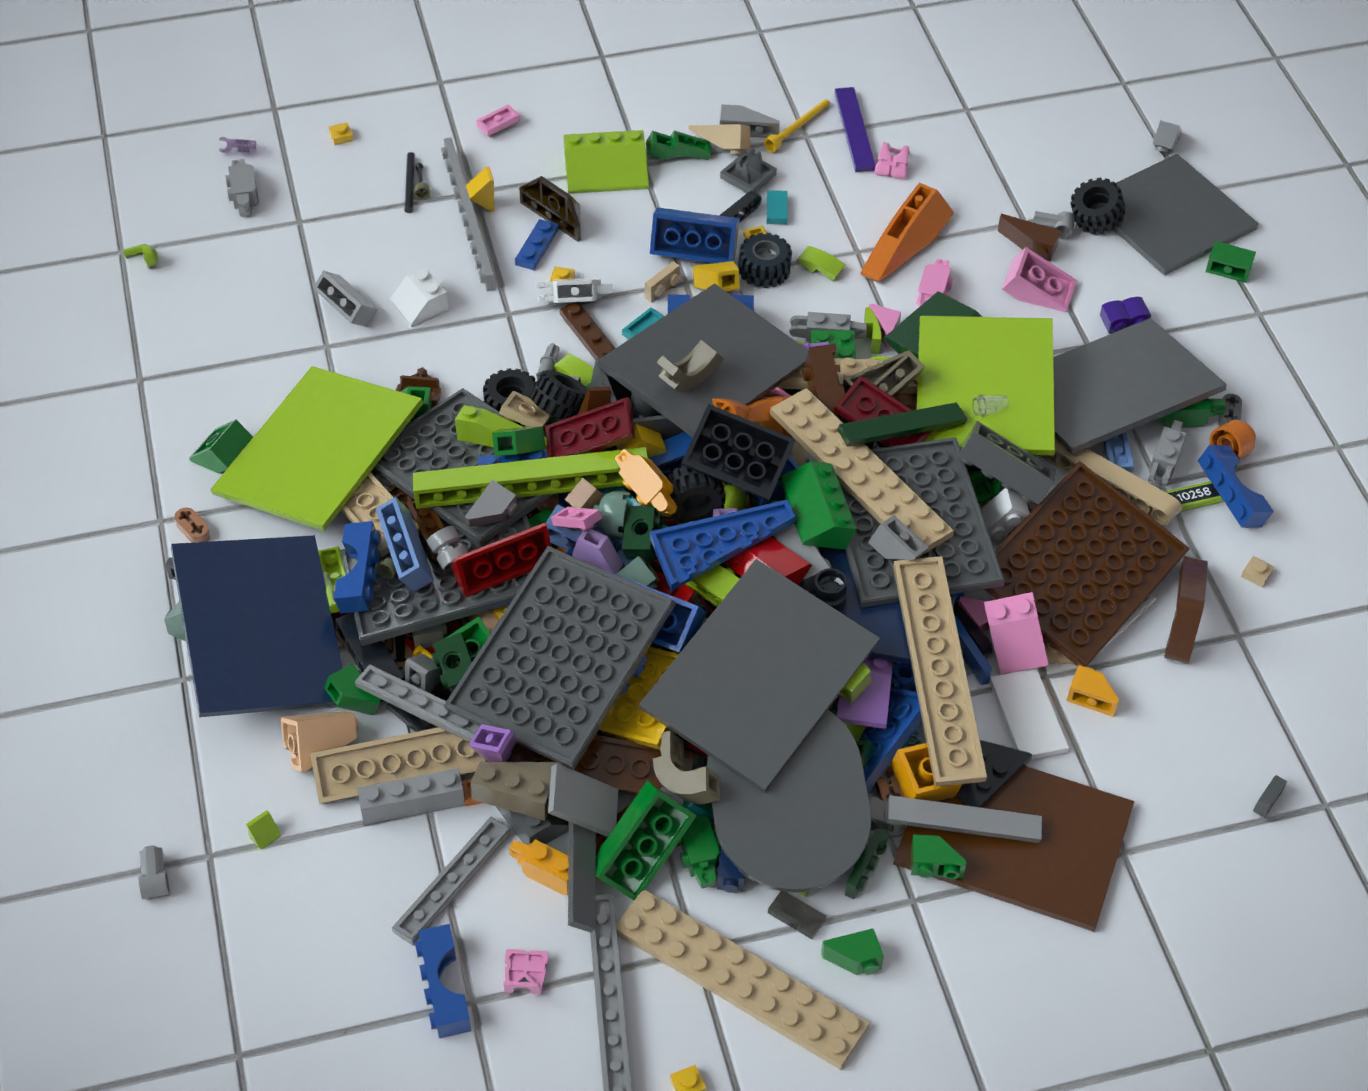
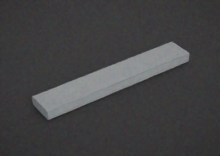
(414, 701)
(964, 819)
(451, 880)

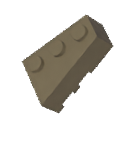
(891, 374)
(514, 786)

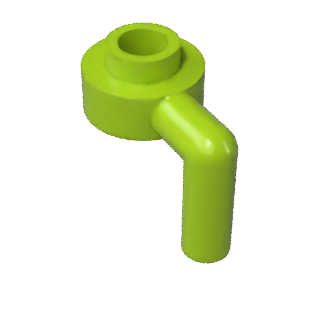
(150, 255)

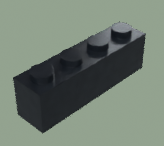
(373, 654)

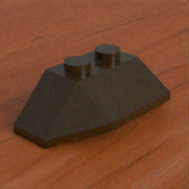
(552, 205)

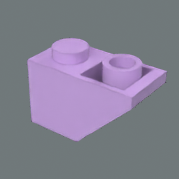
(598, 551)

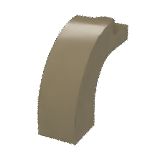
(692, 369)
(692, 786)

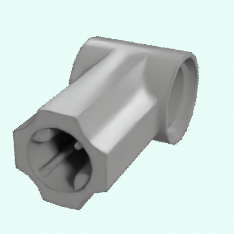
(1063, 221)
(153, 876)

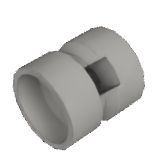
(447, 546)

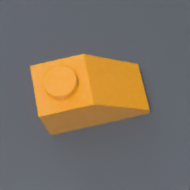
(1092, 691)

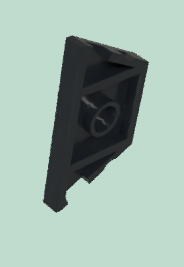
(1001, 766)

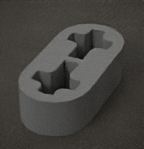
(1235, 412)
(1270, 796)

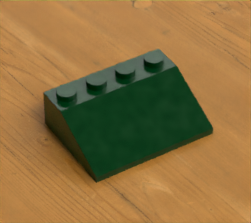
(906, 334)

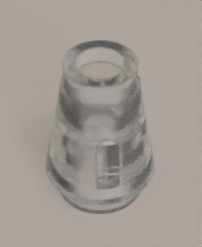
(989, 404)

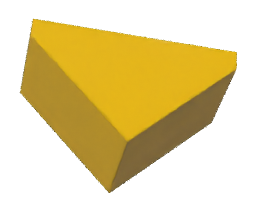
(482, 189)
(645, 438)

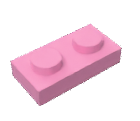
(498, 120)
(576, 518)

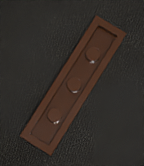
(586, 330)
(428, 524)

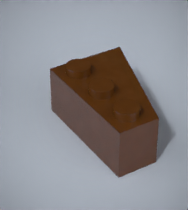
(822, 376)

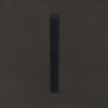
(409, 189)

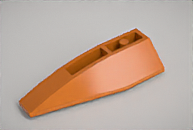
(909, 231)

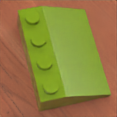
(605, 161)

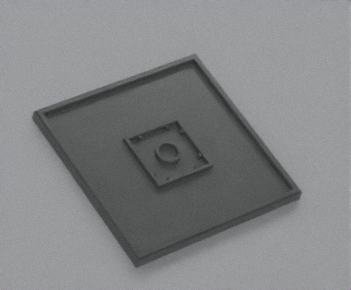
(1177, 214)

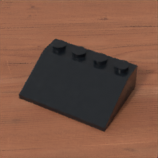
(738, 452)

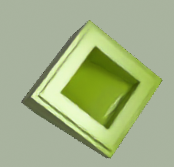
(263, 830)

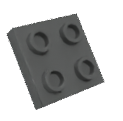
(748, 172)

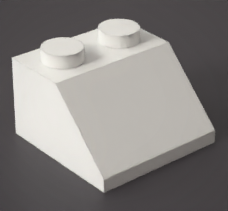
(420, 297)

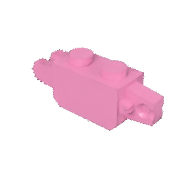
(934, 278)

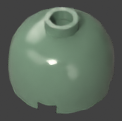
(613, 513)

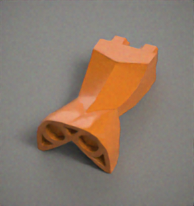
(756, 412)

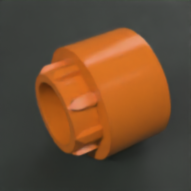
(1237, 435)

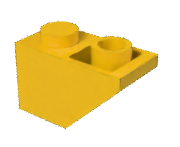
(722, 274)

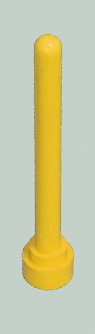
(774, 142)

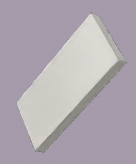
(1029, 713)

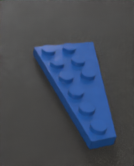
(703, 544)
(902, 721)

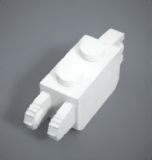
(574, 290)

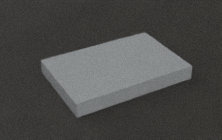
(582, 800)

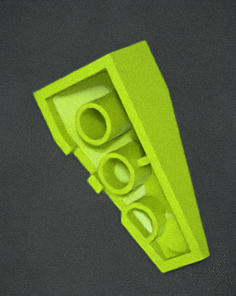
(478, 424)

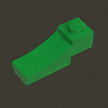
(677, 145)

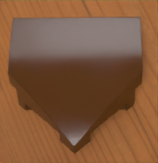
(421, 379)

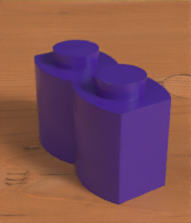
(1122, 314)

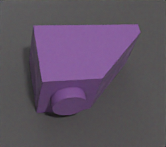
(493, 743)

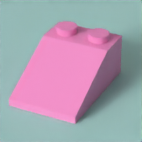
(1039, 282)
(1016, 633)

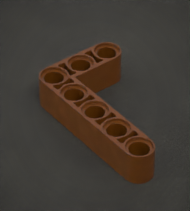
(1188, 609)

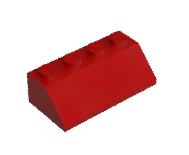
(773, 555)
(500, 560)

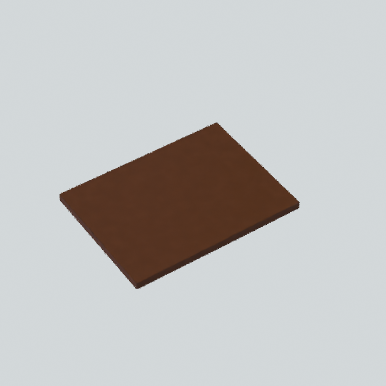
(1086, 561)
(1060, 875)

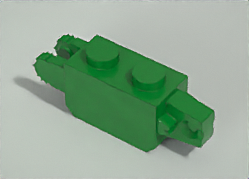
(1195, 414)
(700, 851)

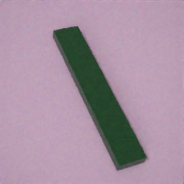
(901, 424)

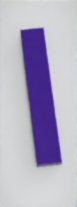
(854, 129)

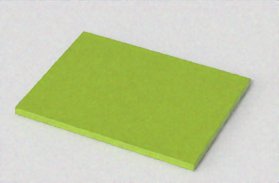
(991, 358)
(317, 447)

